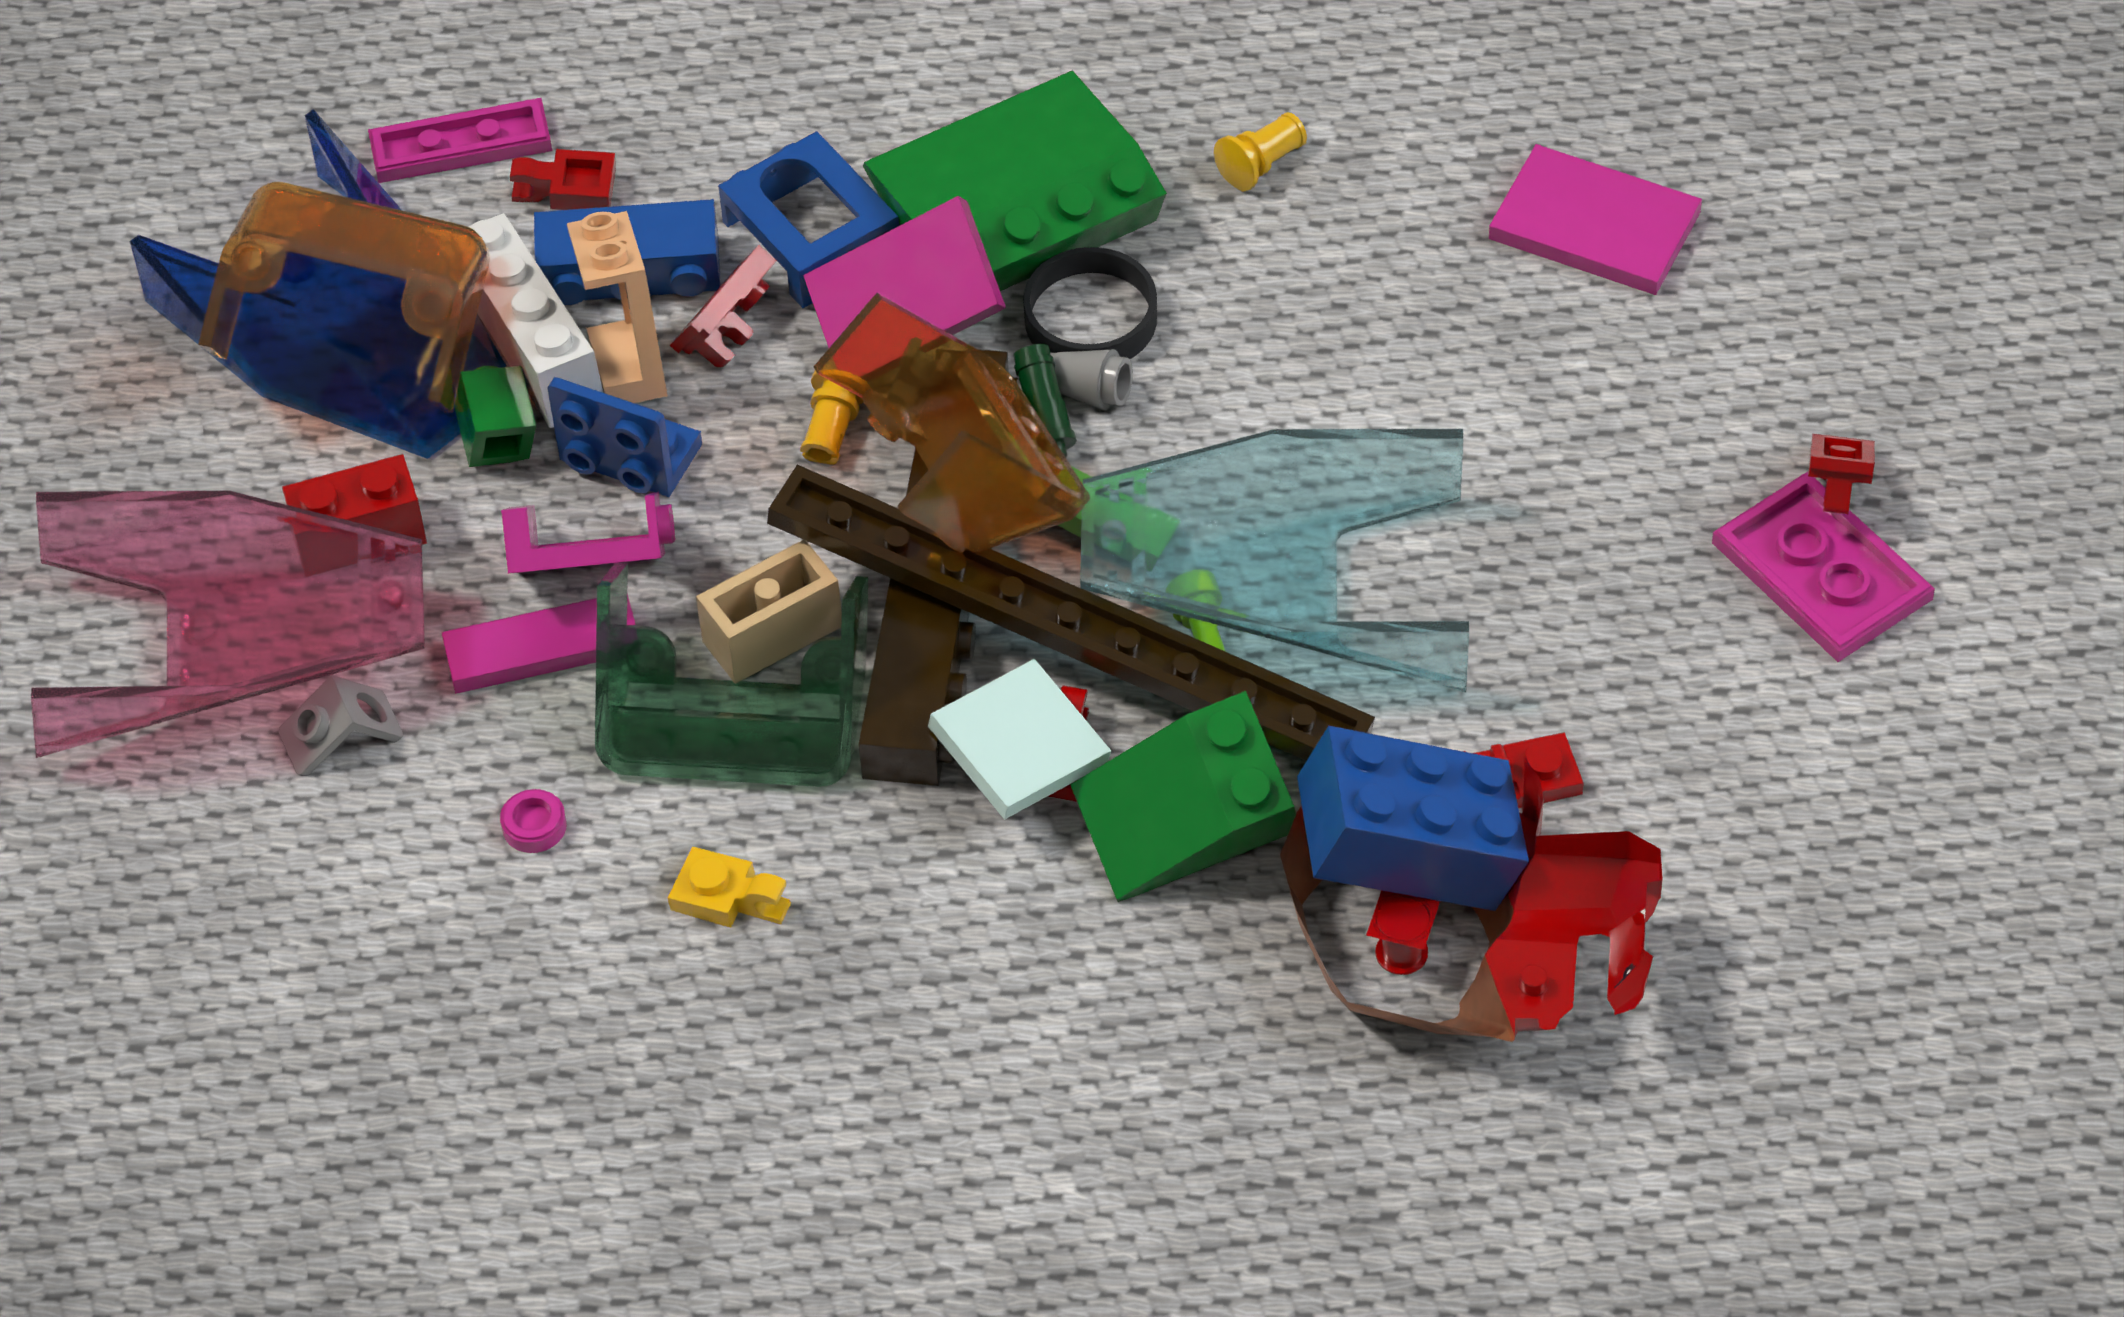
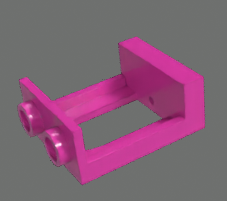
(526, 555)

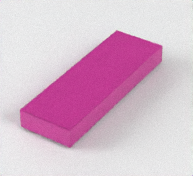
(460, 140)
(523, 645)

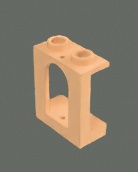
(628, 348)

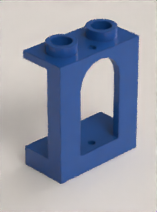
(750, 199)

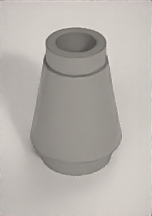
(1094, 377)

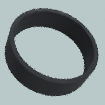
(1092, 261)

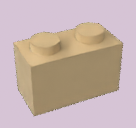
(769, 611)

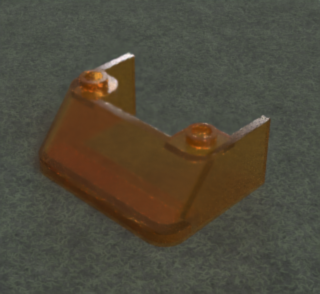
(437, 258)
(984, 445)

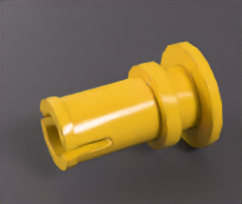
(1252, 153)
(832, 412)

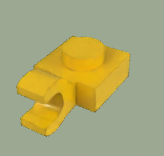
(721, 886)

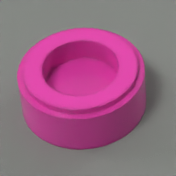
(533, 821)

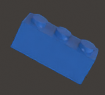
(673, 239)

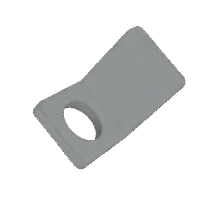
(330, 718)

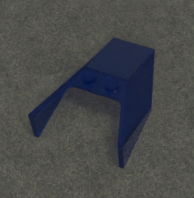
(326, 331)

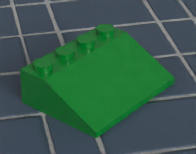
(1036, 172)

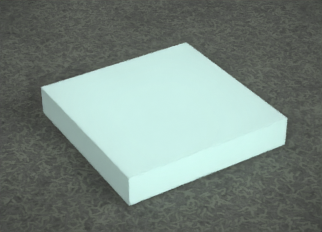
(1019, 738)

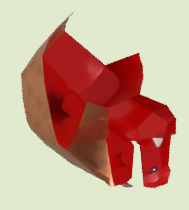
(1528, 974)

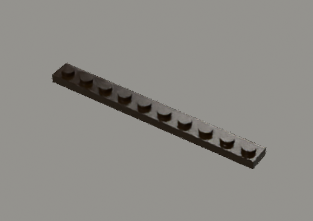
(1053, 612)

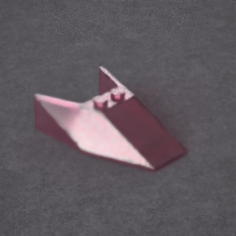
(250, 594)

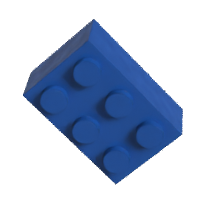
(1411, 818)

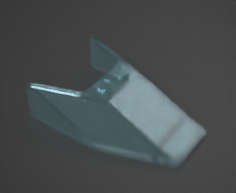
(1253, 532)

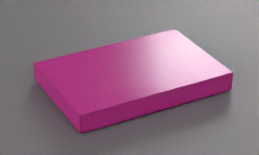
(1595, 219)
(924, 265)
(1822, 567)

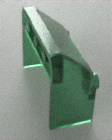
(718, 728)

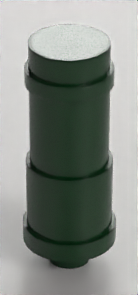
(1040, 385)

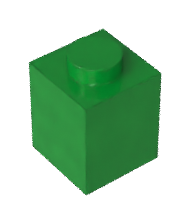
(494, 415)

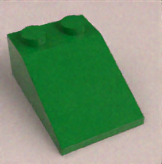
(1185, 798)

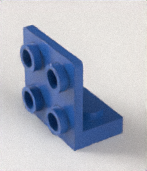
(620, 438)

